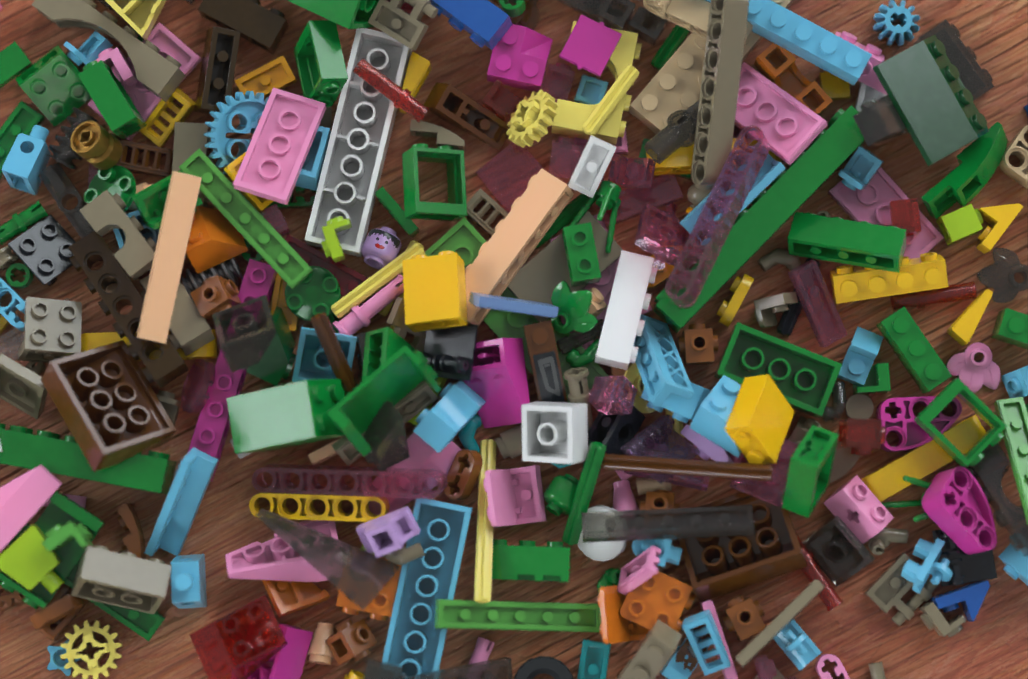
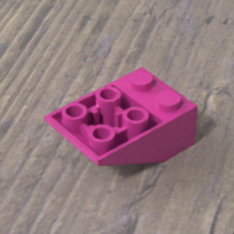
(500, 380)

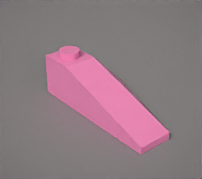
(421, 457)
(23, 499)
(277, 559)

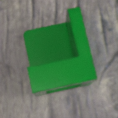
(876, 382)

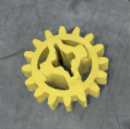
(532, 118)
(89, 637)

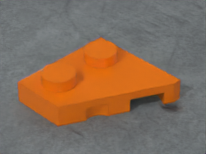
(293, 595)

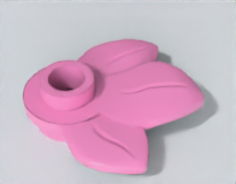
(973, 372)

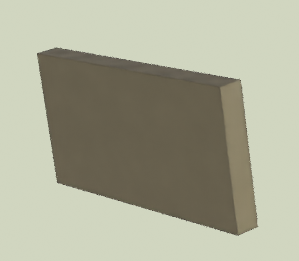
(549, 267)

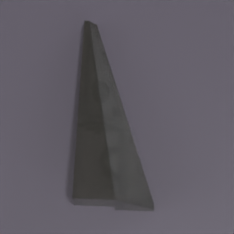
(347, 567)

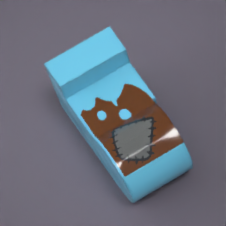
(681, 662)

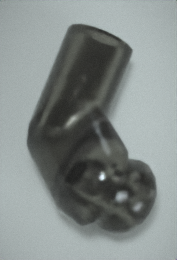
(838, 405)

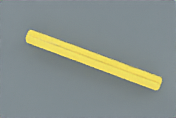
(484, 533)

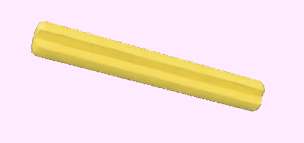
(374, 282)

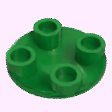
(114, 180)
(313, 294)

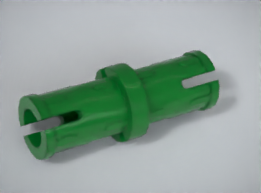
(21, 222)

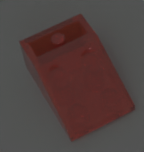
(239, 641)

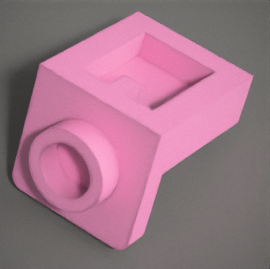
(121, 68)

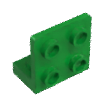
(54, 85)

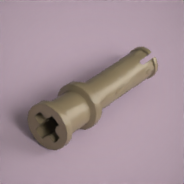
(579, 388)

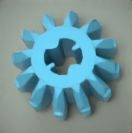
(899, 32)

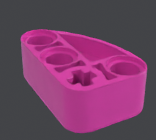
(903, 422)
(961, 510)

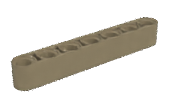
(719, 89)

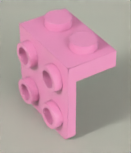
(514, 496)

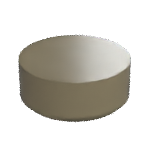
(859, 407)

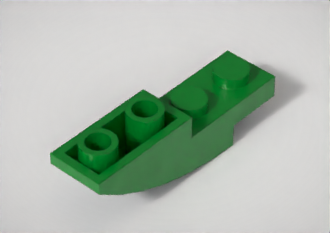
(975, 169)

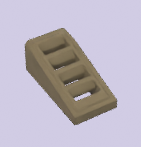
(490, 203)

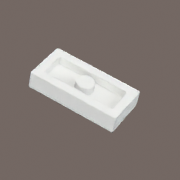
(591, 166)

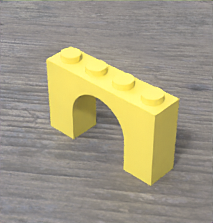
(573, 114)

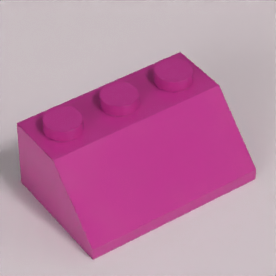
(290, 660)

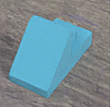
(860, 356)

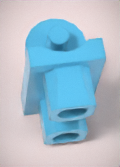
(668, 552)
(919, 574)
(797, 645)

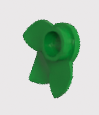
(574, 308)

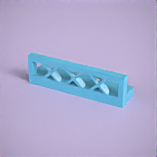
(767, 173)
(660, 363)
(182, 503)

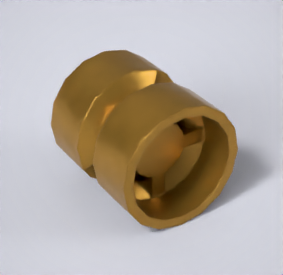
(96, 145)

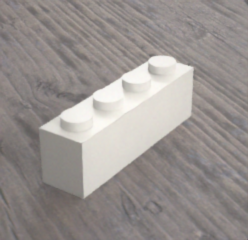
(624, 310)

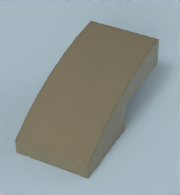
(443, 136)

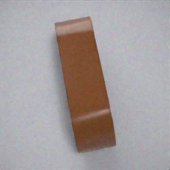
(463, 474)
(56, 611)

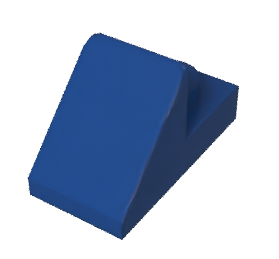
(970, 596)

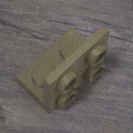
(50, 329)

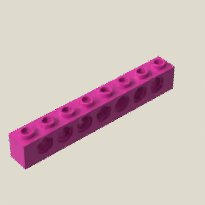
(214, 419)

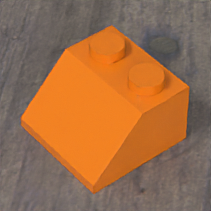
(212, 239)

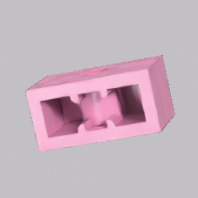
(859, 509)

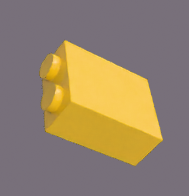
(434, 291)
(759, 420)

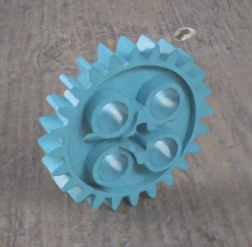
(249, 110)

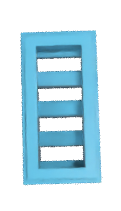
(698, 619)

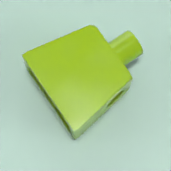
(30, 561)

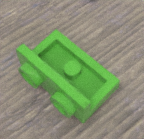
(62, 535)

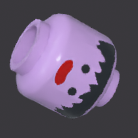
(380, 247)

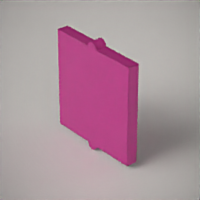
(590, 45)

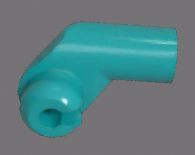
(467, 434)

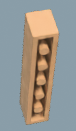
(515, 239)

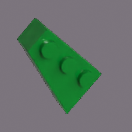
(530, 561)

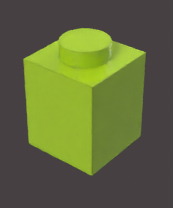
(960, 224)

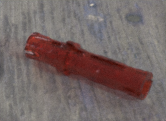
(400, 97)
(949, 294)
(814, 572)

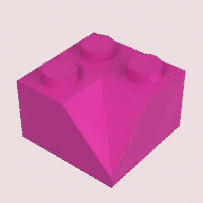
(520, 59)

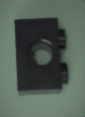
(615, 430)

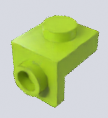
(332, 245)

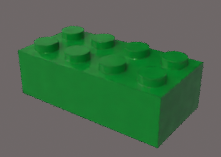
(798, 373)

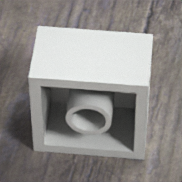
(554, 432)

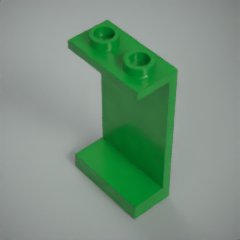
(388, 383)
(59, 511)

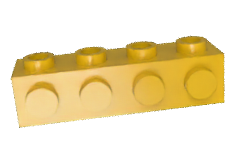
(865, 283)

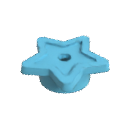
(55, 660)

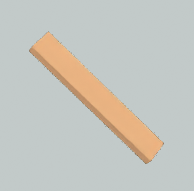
(169, 257)

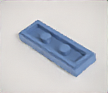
(513, 305)

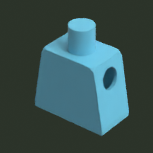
(27, 160)
(188, 581)

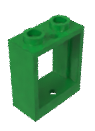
(321, 62)
(111, 99)
(456, 186)
(991, 437)
(810, 471)

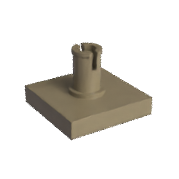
(23, 385)

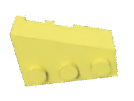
(139, 13)

